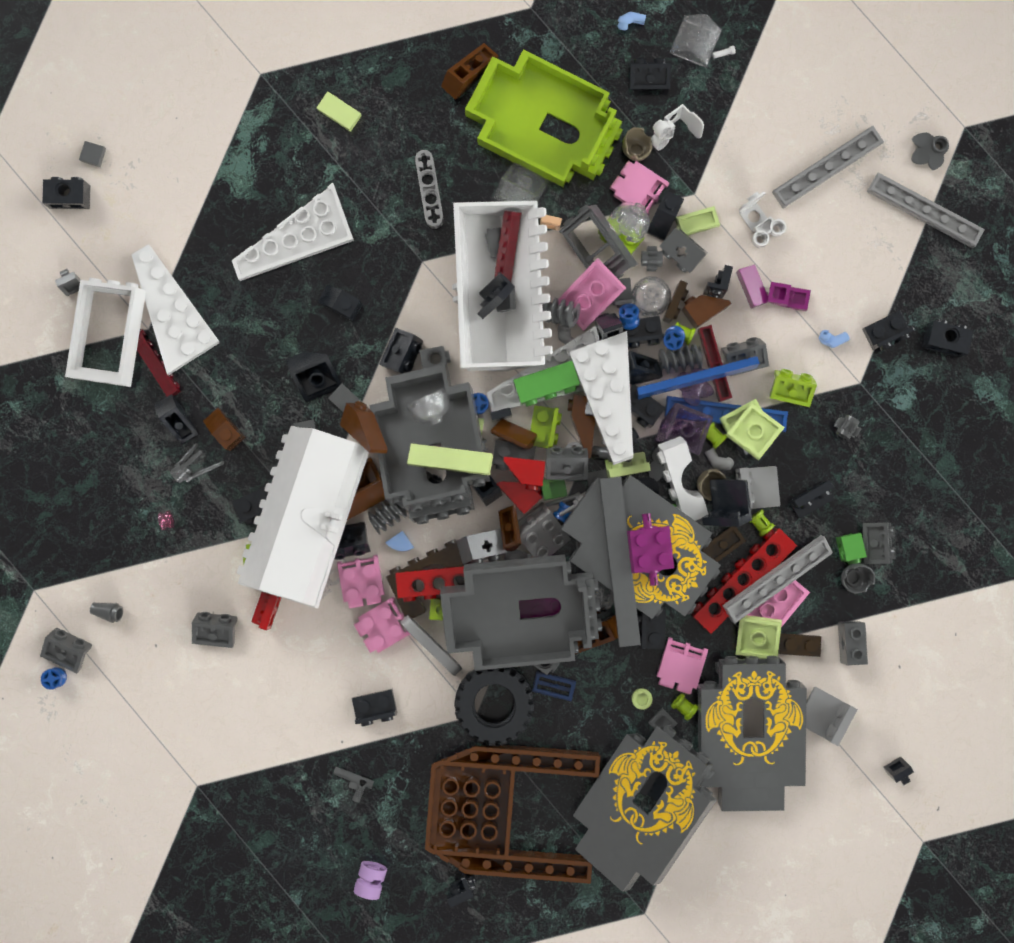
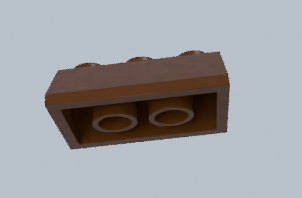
(369, 489)

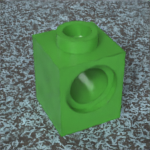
(851, 548)

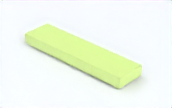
(450, 459)

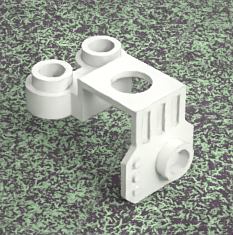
(665, 129)
(764, 225)

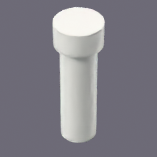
(731, 50)

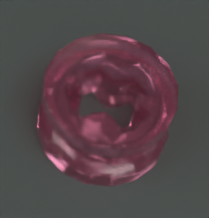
(165, 520)

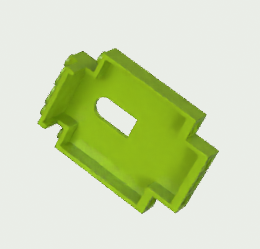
(515, 103)

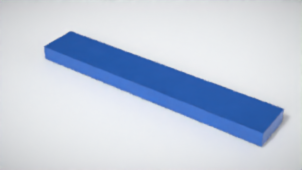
(697, 377)
(719, 410)

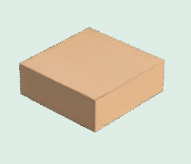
(551, 222)

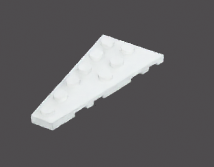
(304, 233)
(176, 322)
(606, 384)
(505, 394)

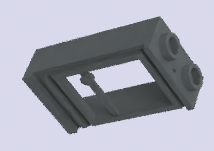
(617, 263)

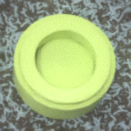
(641, 698)

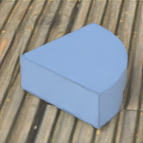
(400, 542)

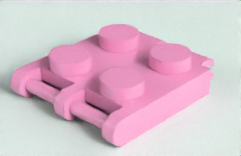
(638, 185)
(361, 582)
(381, 626)
(681, 666)

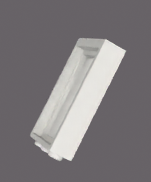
(80, 329)

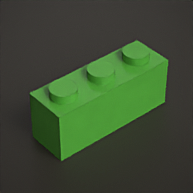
(546, 383)

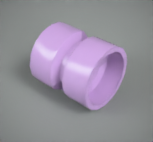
(370, 880)

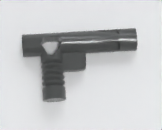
(354, 782)

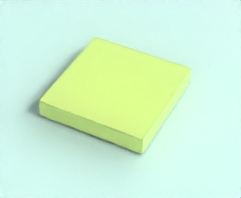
(754, 431)
(758, 636)

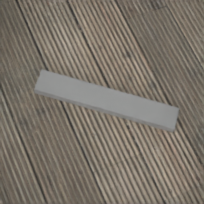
(827, 167)
(925, 210)
(777, 579)

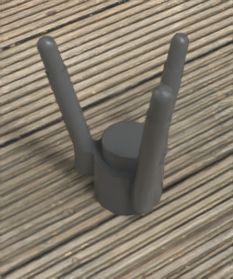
(182, 469)

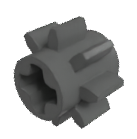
(651, 258)
(847, 427)

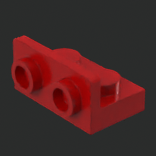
(266, 610)

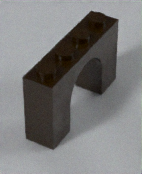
(447, 557)

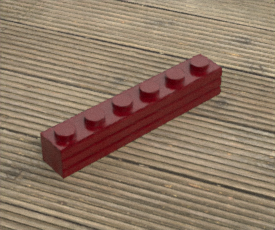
(508, 244)
(713, 360)
(156, 366)

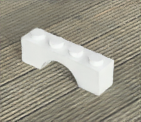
(676, 457)

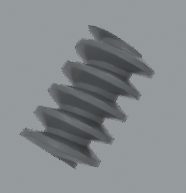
(561, 313)
(680, 358)
(386, 516)

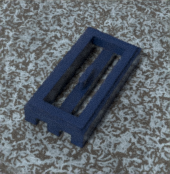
(553, 694)

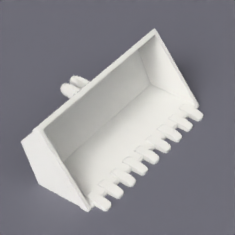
(502, 338)
(303, 515)

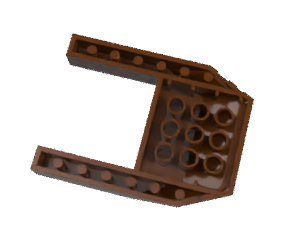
(473, 811)

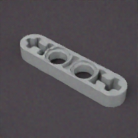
(429, 189)
(431, 645)

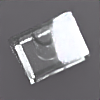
(696, 39)

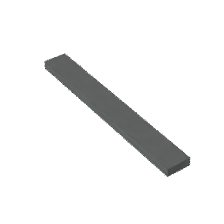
(619, 561)

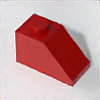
(526, 471)
(521, 497)

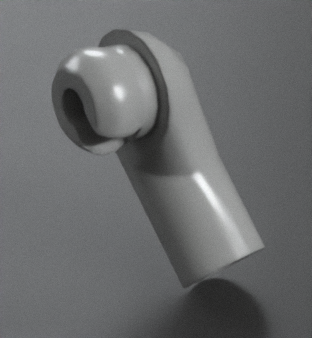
(564, 334)
(719, 462)

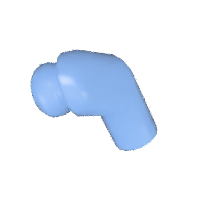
(630, 17)
(833, 341)

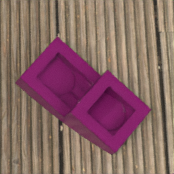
(788, 296)

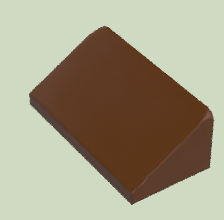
(514, 434)
(509, 528)

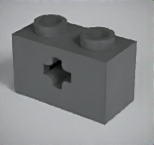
(694, 251)
(481, 547)
(852, 643)

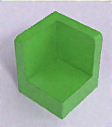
(553, 489)

